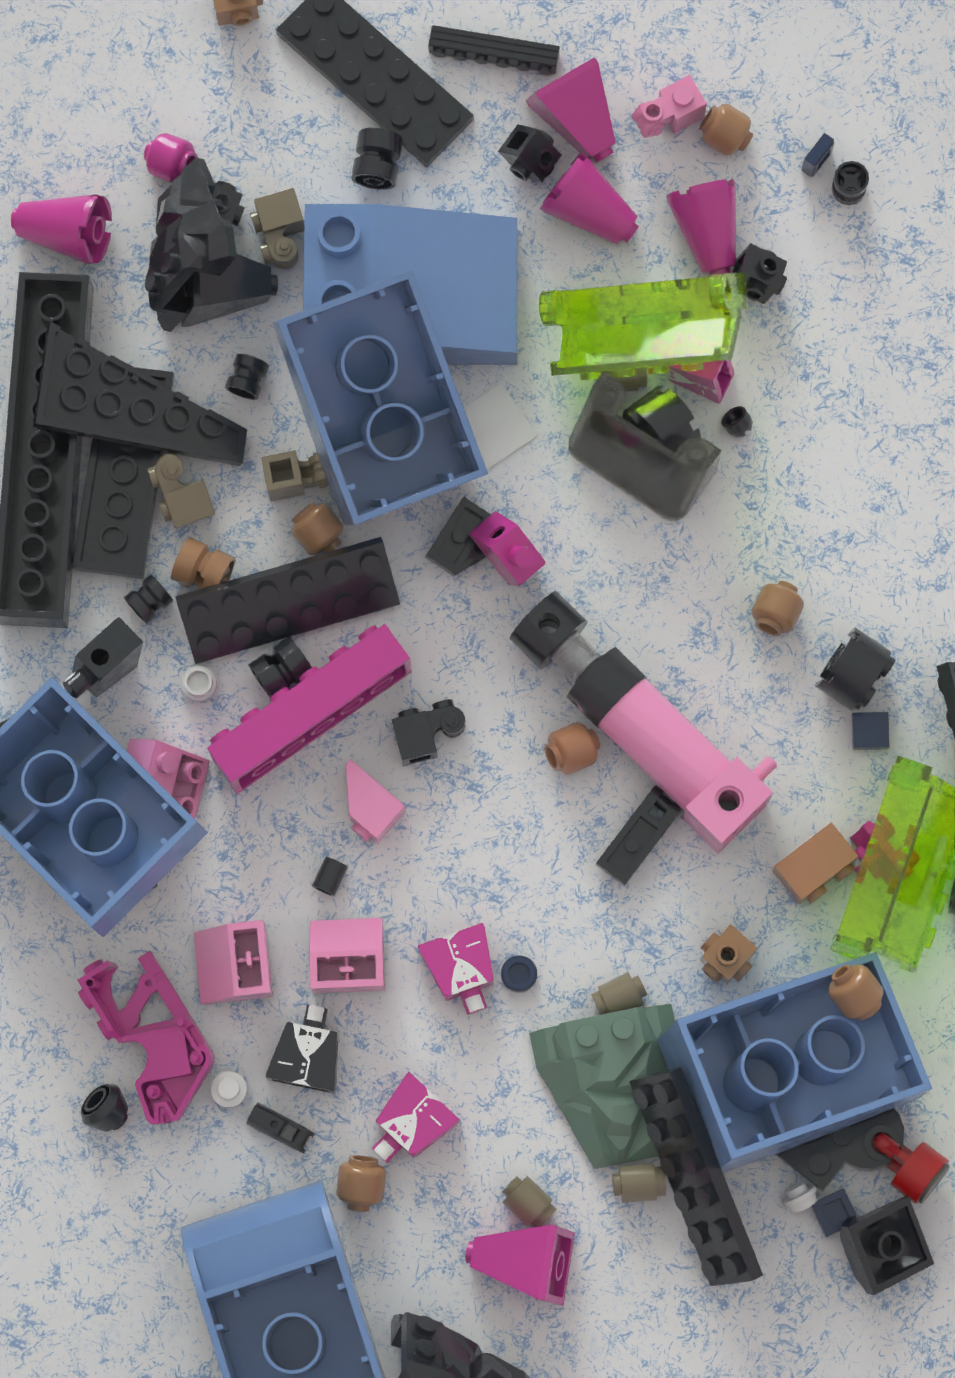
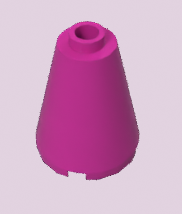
(590, 203)
(708, 223)
(66, 225)

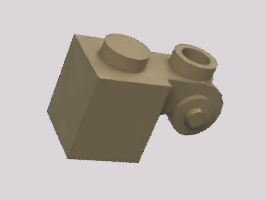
(278, 217)
(289, 477)
(182, 501)

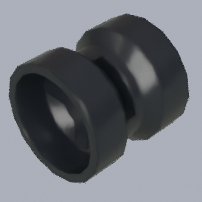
(854, 176)
(246, 376)
(148, 599)

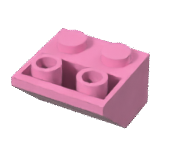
(174, 769)
(346, 955)
(233, 963)

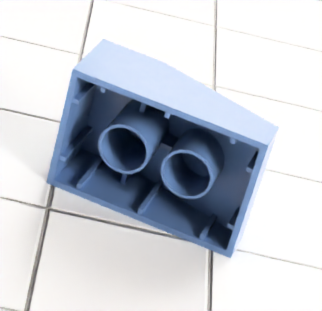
(458, 259)
(379, 399)
(86, 809)
(792, 1065)

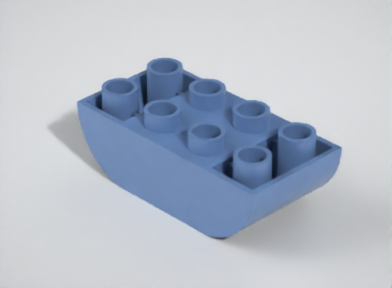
(280, 1290)

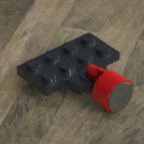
(868, 1147)

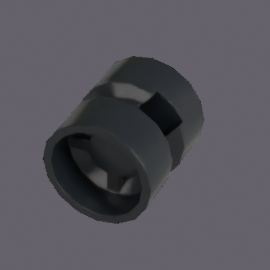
(377, 158)
(280, 668)

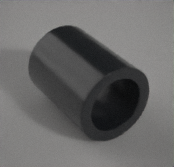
(329, 876)

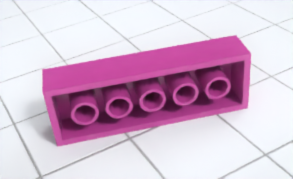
(310, 707)

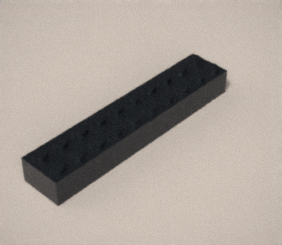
(39, 463)

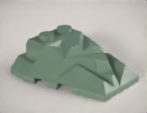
(589, 1075)

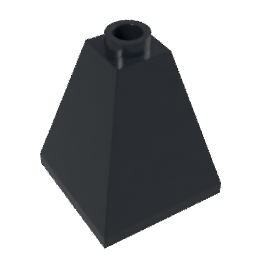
(238, 288)

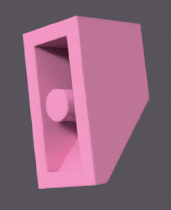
(370, 805)

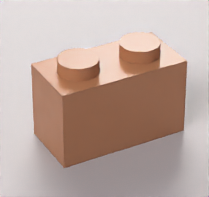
(815, 864)

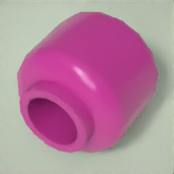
(168, 156)

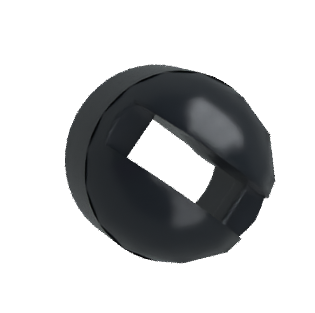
(737, 421)

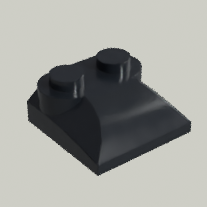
(885, 1245)

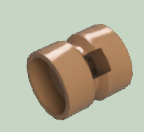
(200, 566)

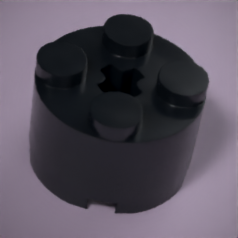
(662, 417)
(854, 670)

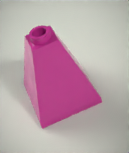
(578, 110)
(527, 1260)

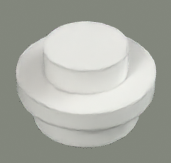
(198, 683)
(228, 1089)
(800, 1196)

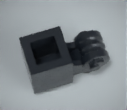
(417, 730)

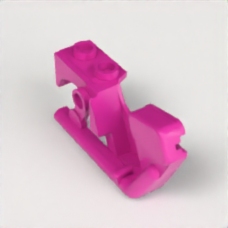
(174, 1048)

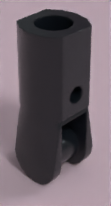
(274, 1125)

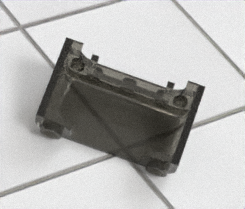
(637, 462)

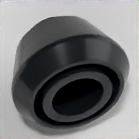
(105, 1108)

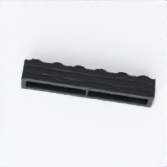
(493, 49)

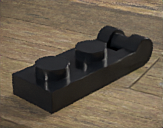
(638, 837)

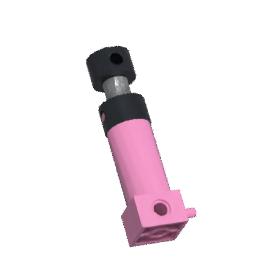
(646, 725)

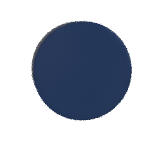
(519, 974)

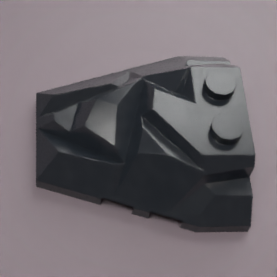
(187, 241)
(439, 1352)

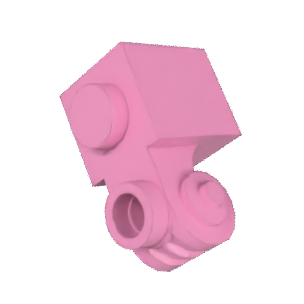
(677, 104)

